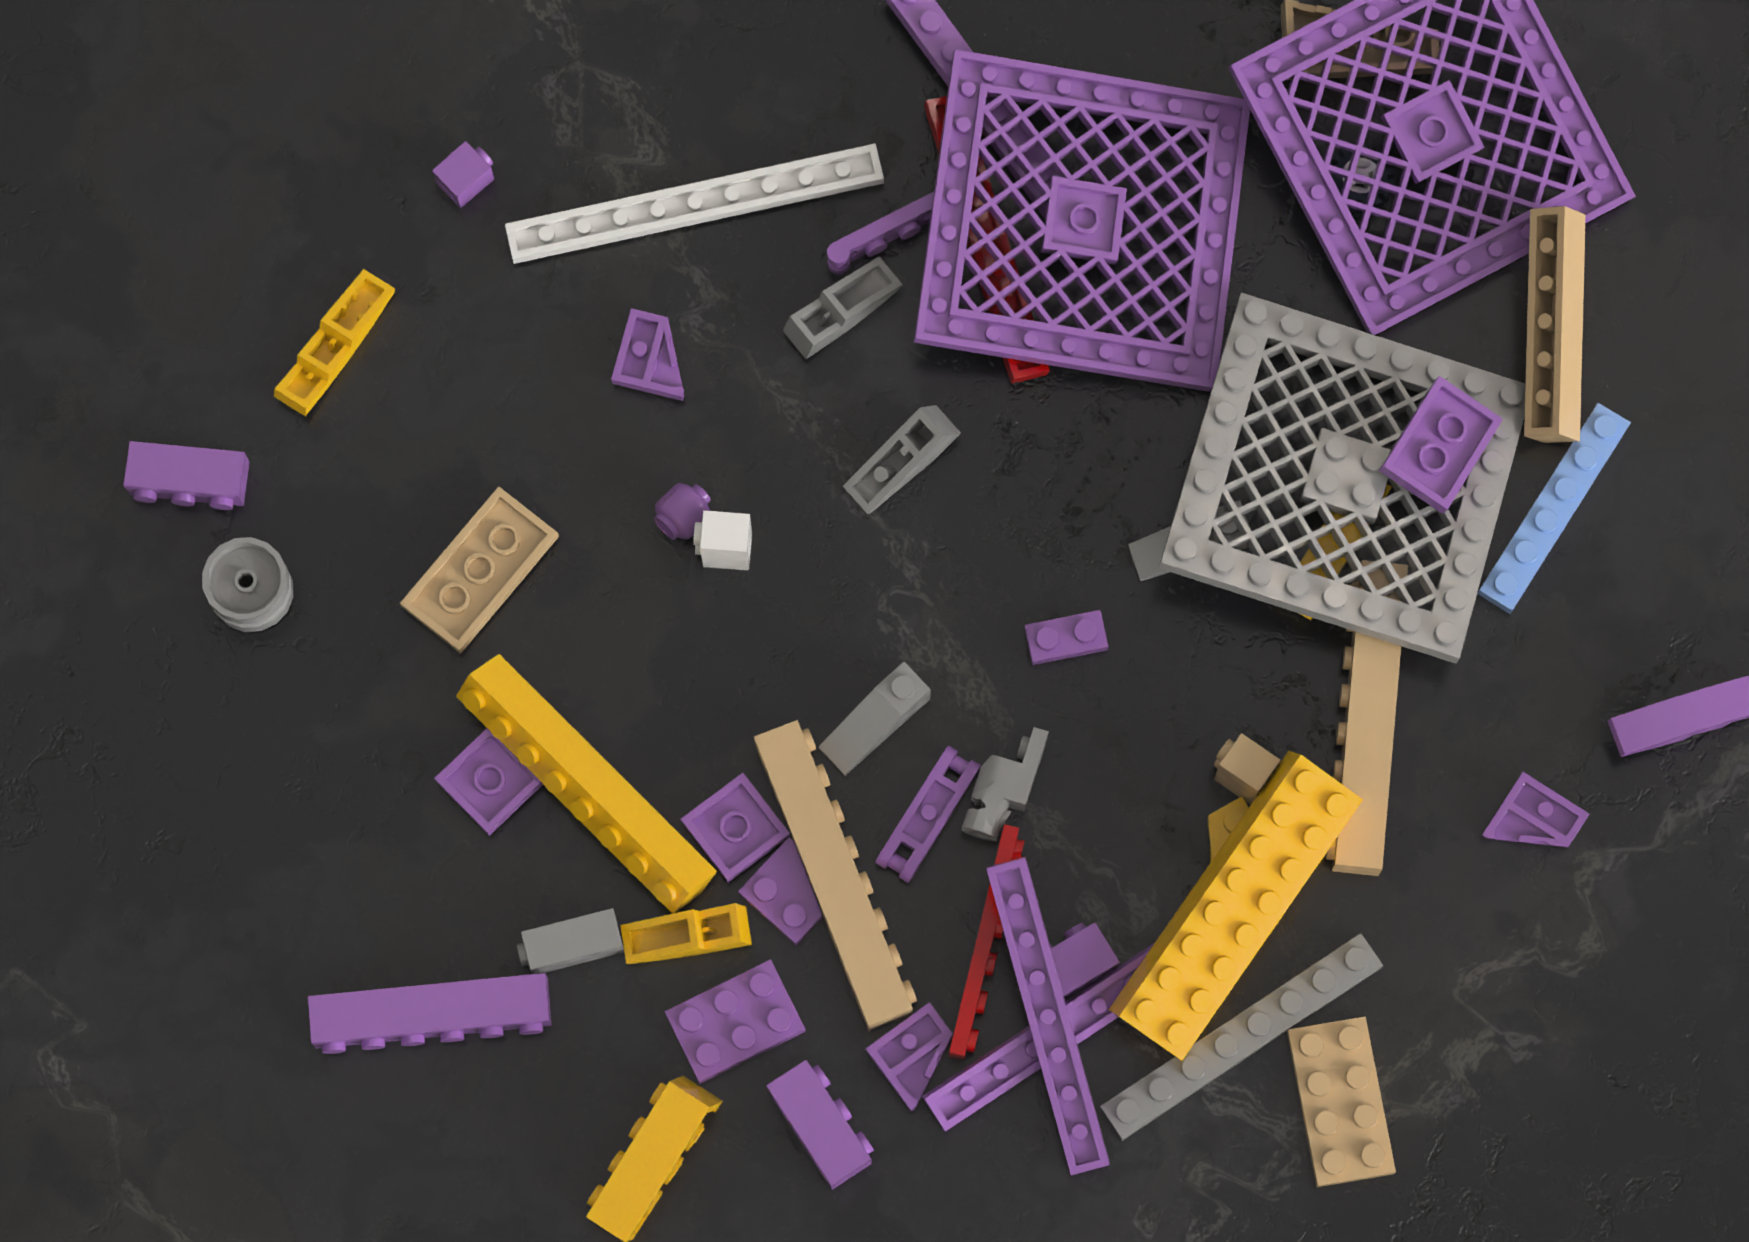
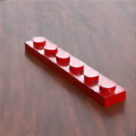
(982, 959)

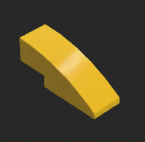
(686, 934)

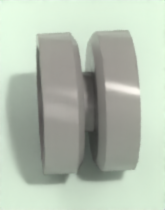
(253, 564)

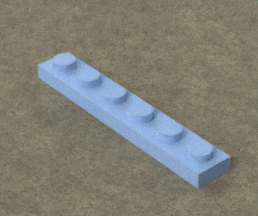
(1553, 508)

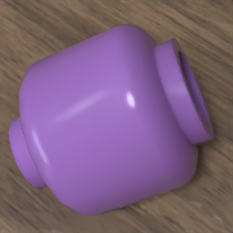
(680, 510)

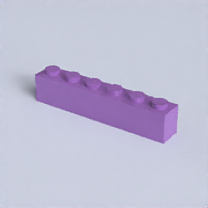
(429, 1011)

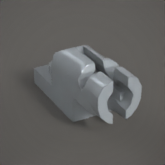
(1004, 786)

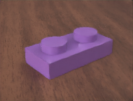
(1066, 637)

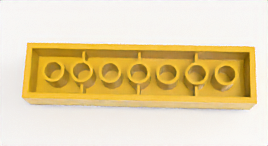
(1235, 904)

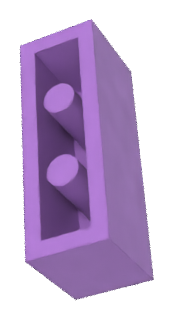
(186, 475)
(820, 1123)

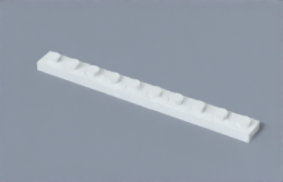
(694, 203)

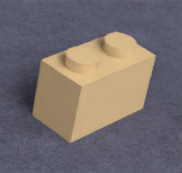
(1244, 767)

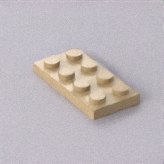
(479, 569)
(1341, 1101)

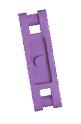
(875, 236)
(928, 814)

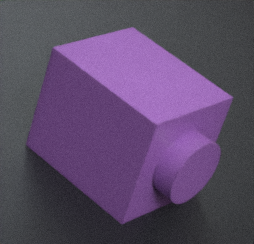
(464, 173)

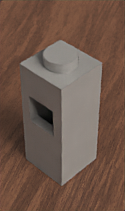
(570, 942)

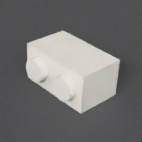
(724, 540)

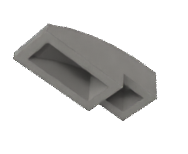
(841, 307)

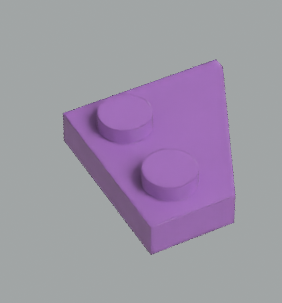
(648, 357)
(1536, 816)
(784, 894)
(912, 1053)

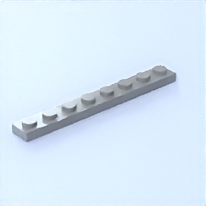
(1241, 1036)

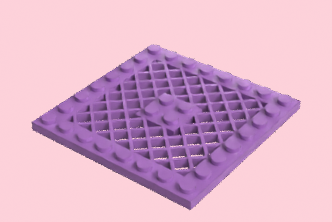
(1429, 136)
(1083, 221)

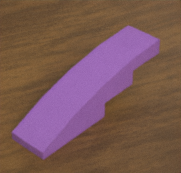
(1681, 717)

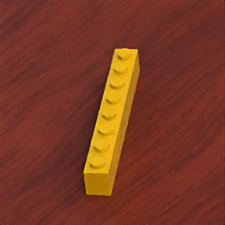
(586, 784)

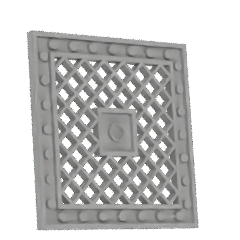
(1339, 479)

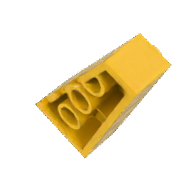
(651, 1157)

